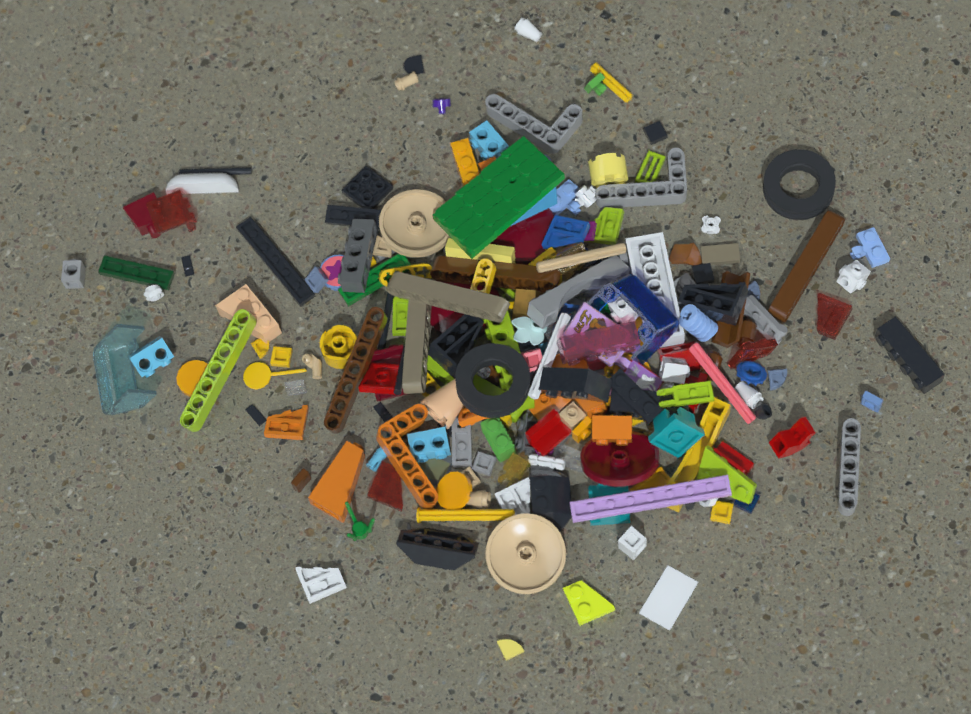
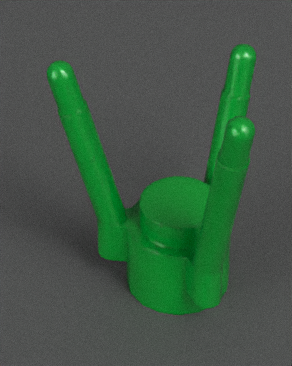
(359, 528)

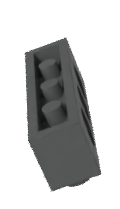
(361, 243)

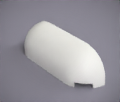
(202, 183)

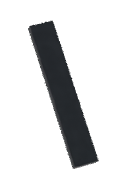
(275, 261)

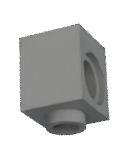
(75, 280)

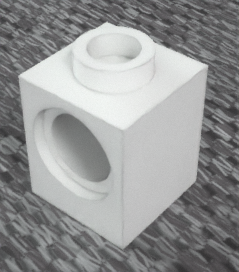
(674, 369)
(632, 543)

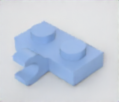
(566, 199)
(871, 248)

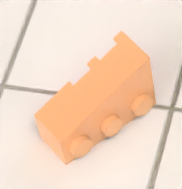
(244, 298)

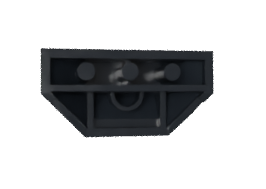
(550, 495)
(437, 547)

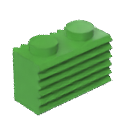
(498, 438)

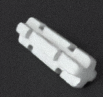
(547, 461)

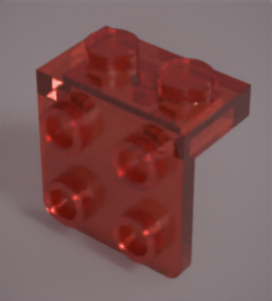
(171, 212)

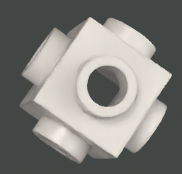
(853, 276)
(622, 312)

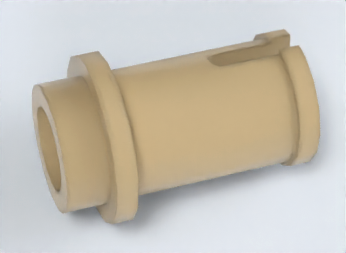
(402, 83)

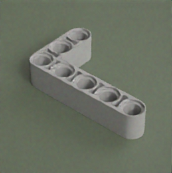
(533, 125)
(648, 188)

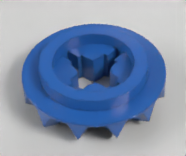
(755, 369)

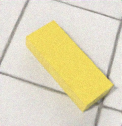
(492, 252)

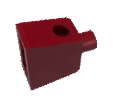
(140, 217)

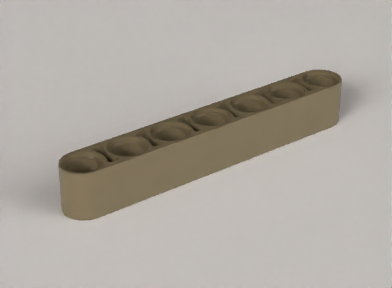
(448, 296)
(416, 347)

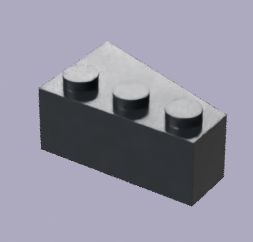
(716, 301)
(455, 342)
(575, 383)

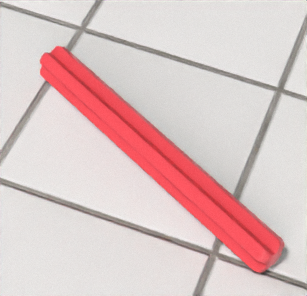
(722, 383)

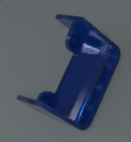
(657, 317)

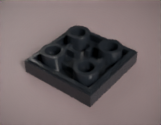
(367, 189)

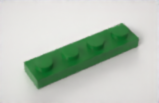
(373, 279)

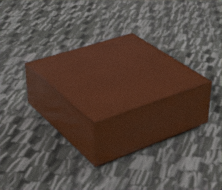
(301, 480)

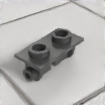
(521, 443)

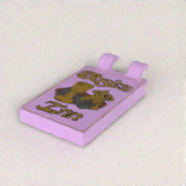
(590, 319)

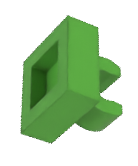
(596, 85)

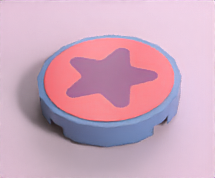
(331, 268)

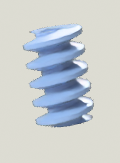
(697, 323)

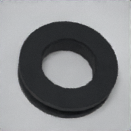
(799, 161)
(496, 405)

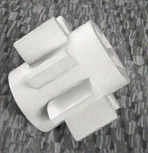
(585, 196)

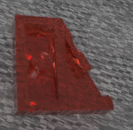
(831, 315)
(752, 350)
(387, 487)

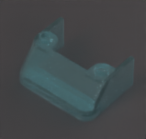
(116, 372)

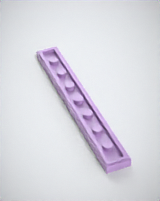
(650, 498)

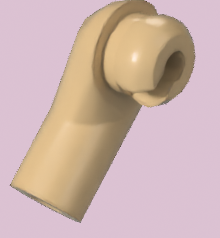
(314, 363)

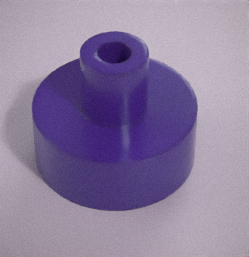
(441, 103)

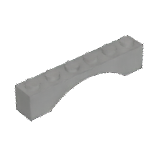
(546, 307)

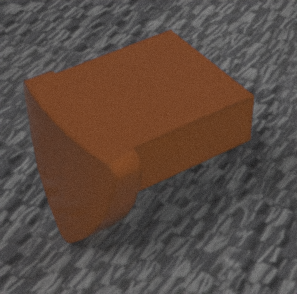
(685, 254)

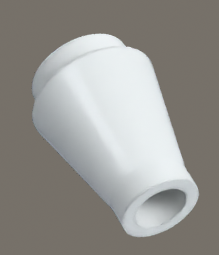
(528, 30)
(750, 396)

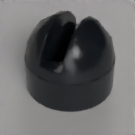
(763, 411)

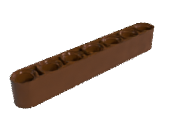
(806, 266)
(506, 275)
(353, 361)

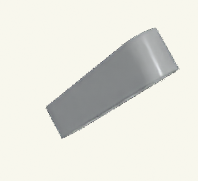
(846, 475)

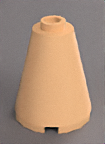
(444, 404)

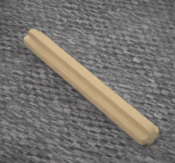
(581, 257)

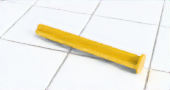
(463, 514)

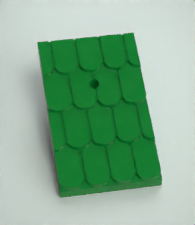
(500, 196)

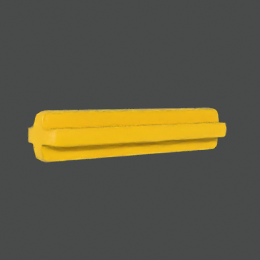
(612, 83)

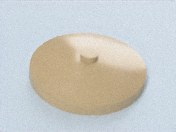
(409, 225)
(525, 553)

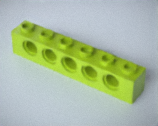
(505, 331)

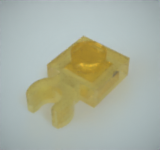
(514, 468)

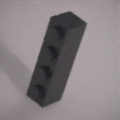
(909, 355)
(618, 407)

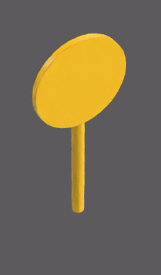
(259, 375)

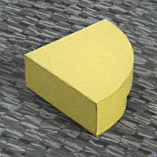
(509, 648)

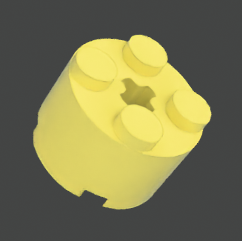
(608, 170)

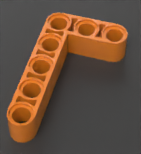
(405, 456)

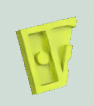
(586, 602)

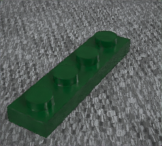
(136, 272)

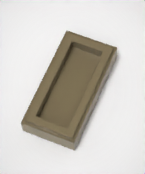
(720, 254)

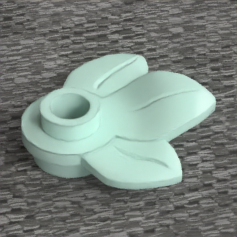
(528, 331)

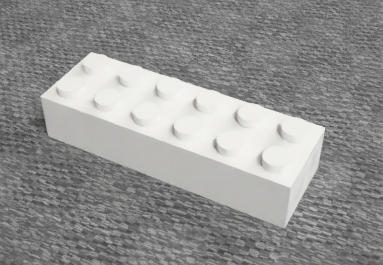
(651, 265)

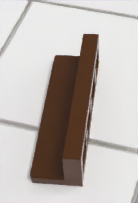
(730, 334)

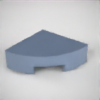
(754, 290)
(776, 378)

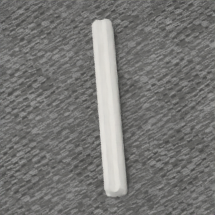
(549, 354)

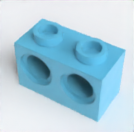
(492, 141)
(148, 352)
(428, 440)

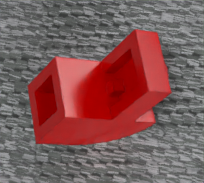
(792, 440)

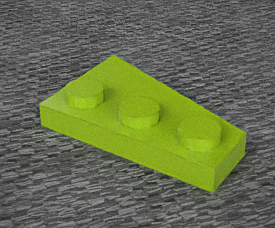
(714, 466)

